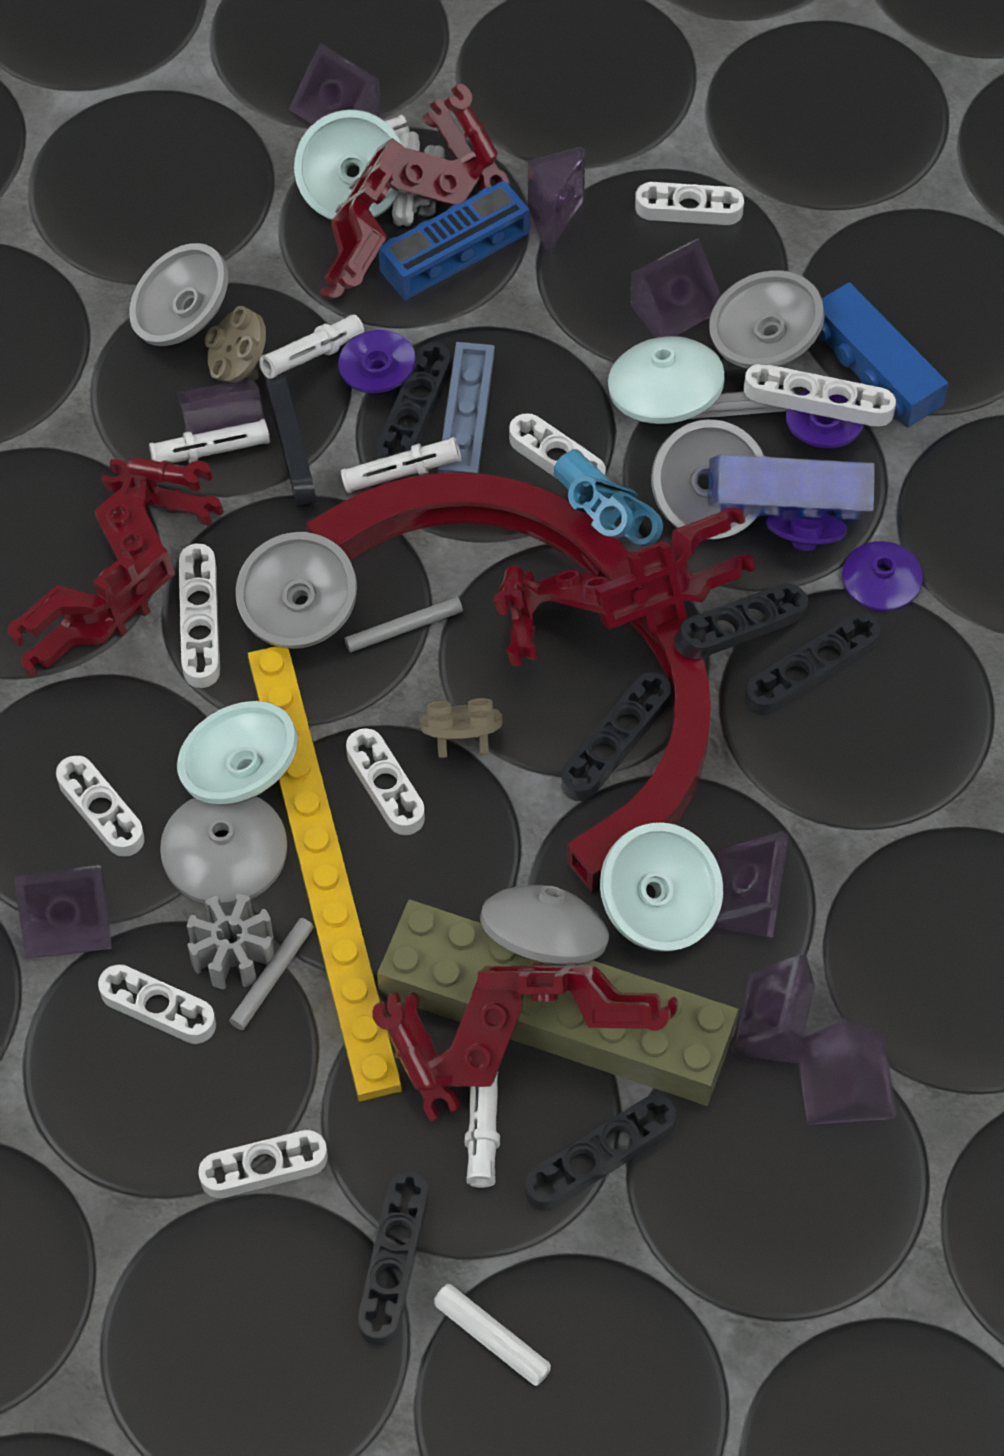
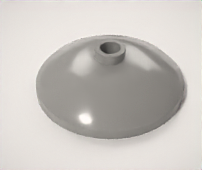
(179, 294)
(764, 306)
(685, 458)
(292, 568)
(239, 863)
(545, 924)

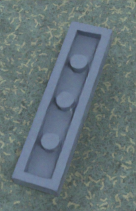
(468, 404)

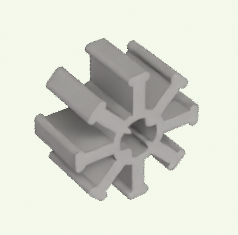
(211, 946)

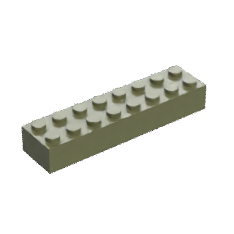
(441, 959)

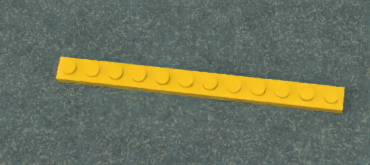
(328, 886)

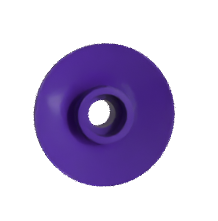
(376, 350)
(822, 430)
(807, 532)
(879, 588)

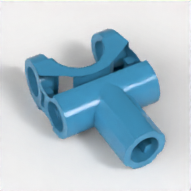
(605, 501)

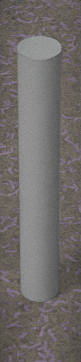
(403, 624)
(271, 974)

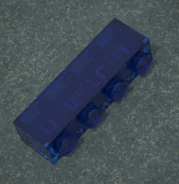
(791, 485)

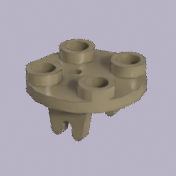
(236, 346)
(461, 722)

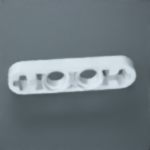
(820, 389)
(196, 615)

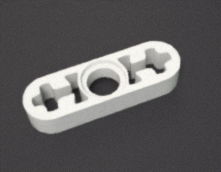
(676, 213)
(548, 438)
(100, 788)
(385, 799)
(124, 1002)
(298, 1166)

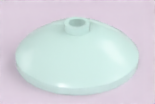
(330, 149)
(666, 380)
(237, 752)
(684, 882)

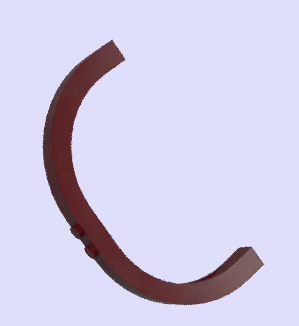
(530, 510)

